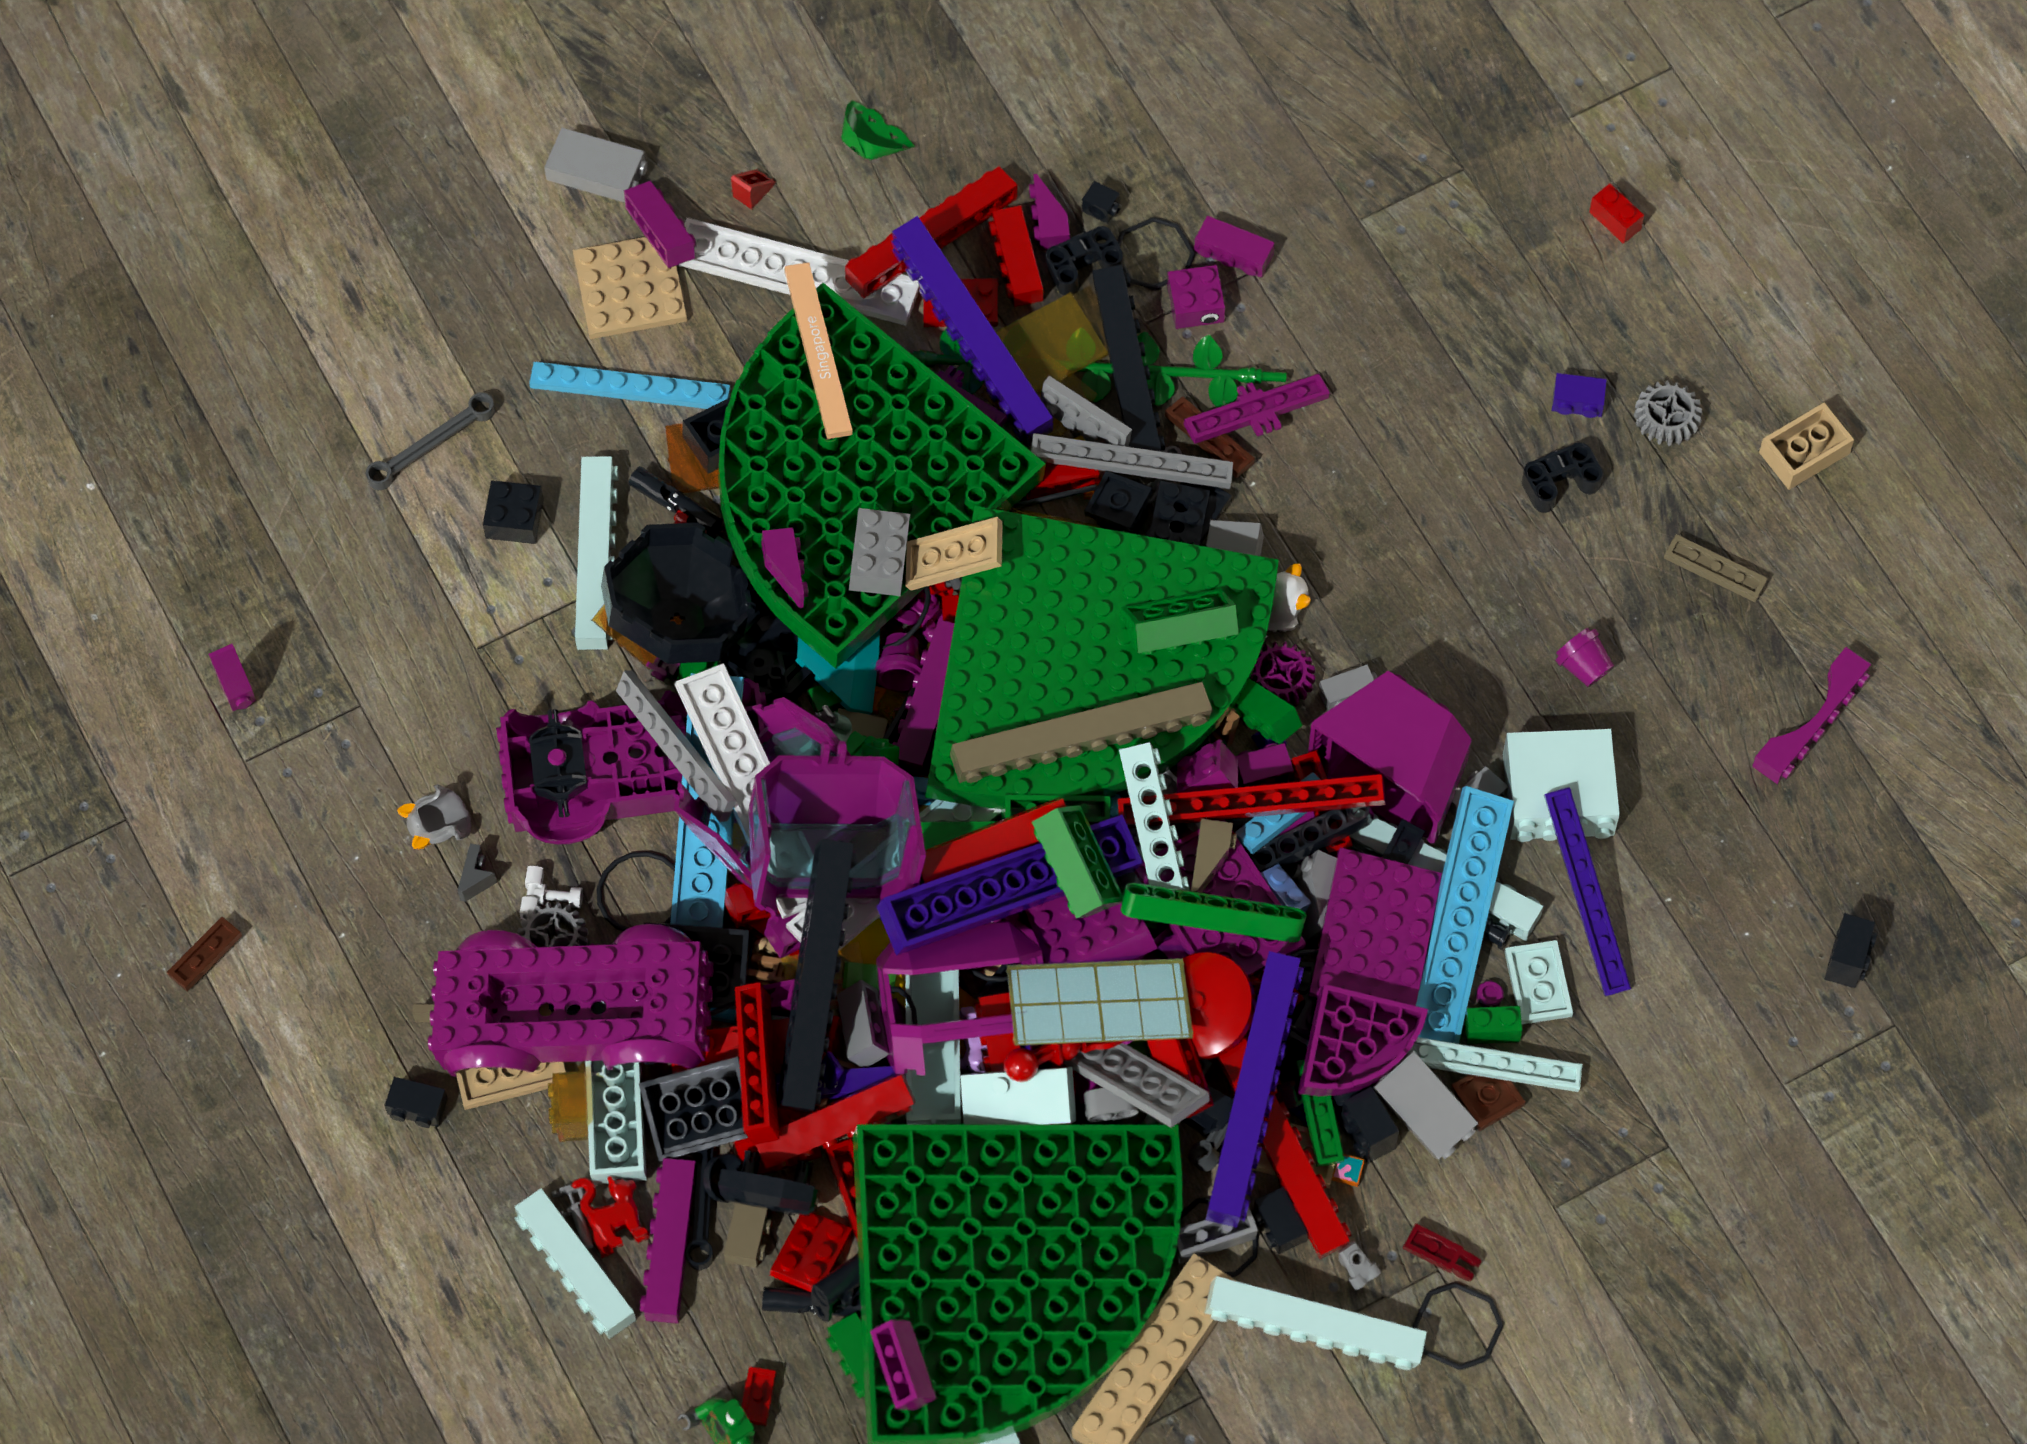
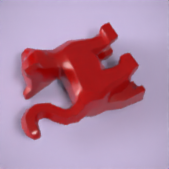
(613, 1217)

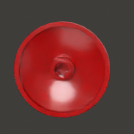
(1219, 1003)

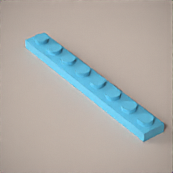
(627, 385)

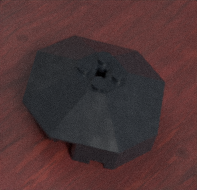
(683, 575)

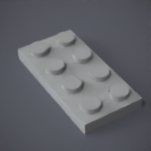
(1083, 416)

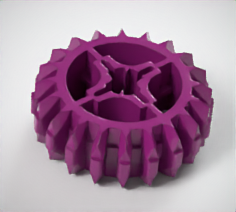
(1295, 663)

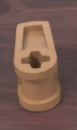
(765, 963)

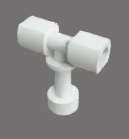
(538, 893)

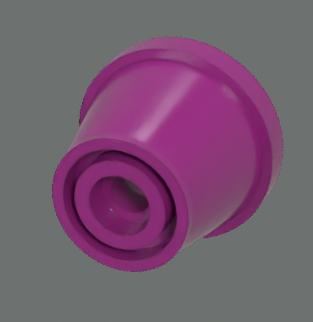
(1585, 657)
(898, 664)

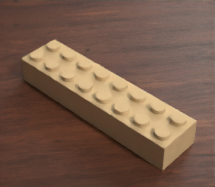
(1153, 1361)

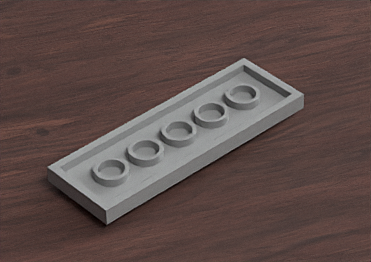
(1141, 1082)

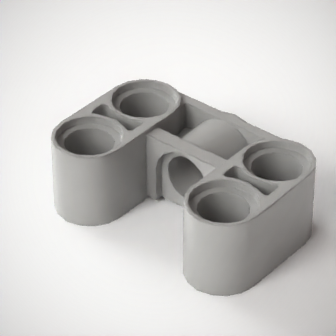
(1106, 1108)

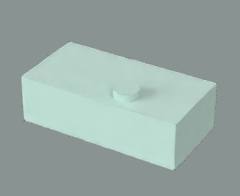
(998, 1100)

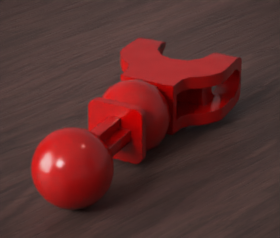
(1023, 1063)

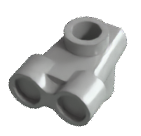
(1362, 1269)

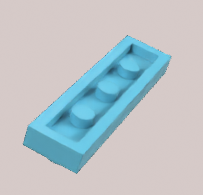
(1264, 828)

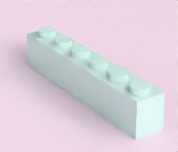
(574, 1263)

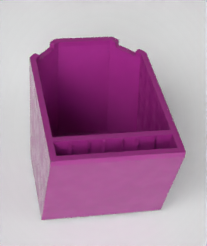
(1403, 737)

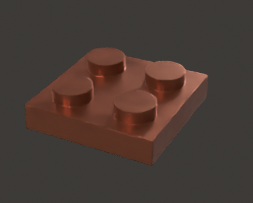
(1487, 1098)

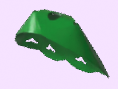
(871, 138)

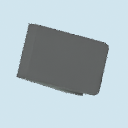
(473, 877)

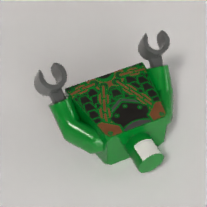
(722, 1420)

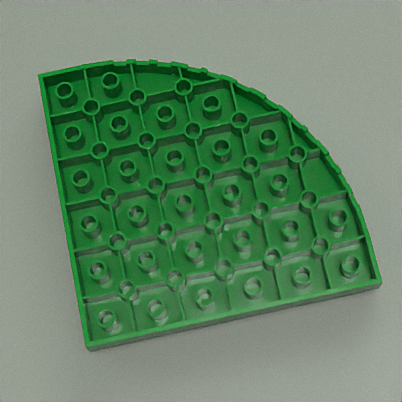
(910, 452)
(1053, 642)
(1013, 1260)

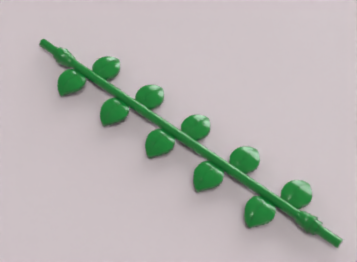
(1206, 357)

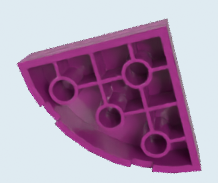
(1094, 938)
(1356, 1040)

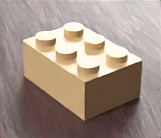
(1806, 446)

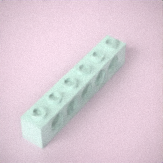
(1132, 760)

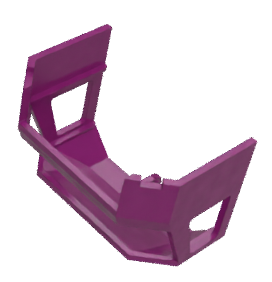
(982, 946)

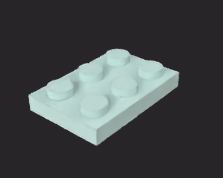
(1538, 982)

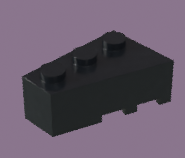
(1214, 1117)

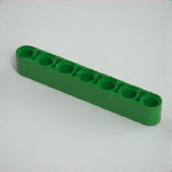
(1213, 912)

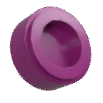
(1489, 994)

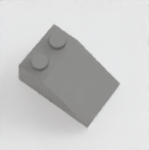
(1314, 879)

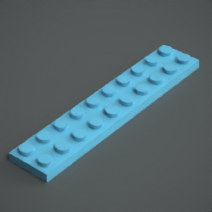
(698, 874)
(1462, 911)

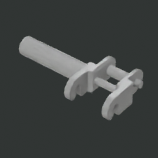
(576, 1213)

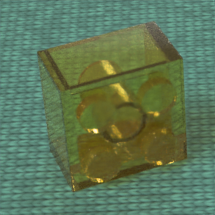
(568, 1106)

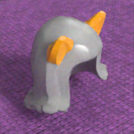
(436, 818)

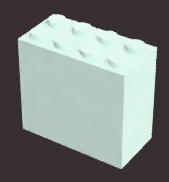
(1554, 761)

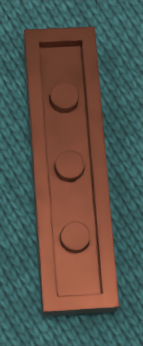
(1219, 447)

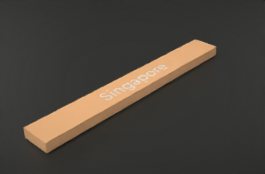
(818, 350)

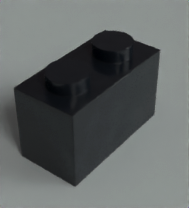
(415, 1102)
(1280, 1221)

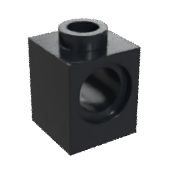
(1101, 202)

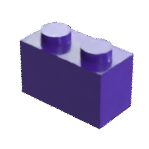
(1579, 395)

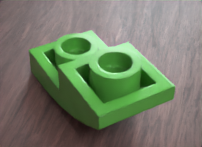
(867, 972)

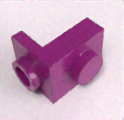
(663, 670)

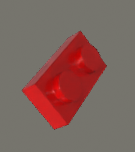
(758, 1395)

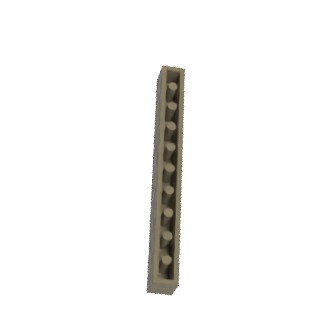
(1080, 733)

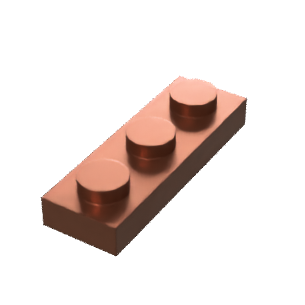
(204, 954)

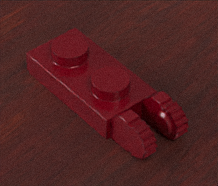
(1440, 1252)

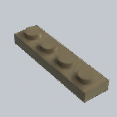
(1715, 568)

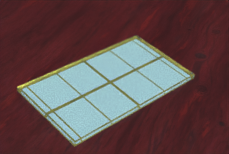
(1099, 1002)

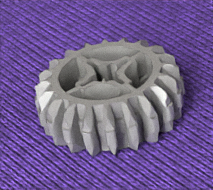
(1656, 403)
(533, 931)

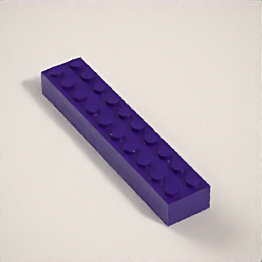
(971, 330)
(992, 890)
(1253, 1088)

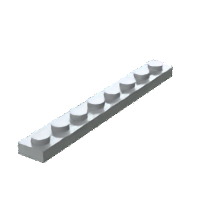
(1132, 461)
(676, 746)

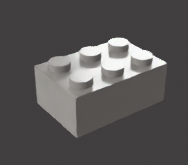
(879, 552)

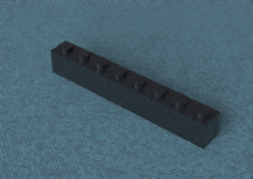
(1126, 357)

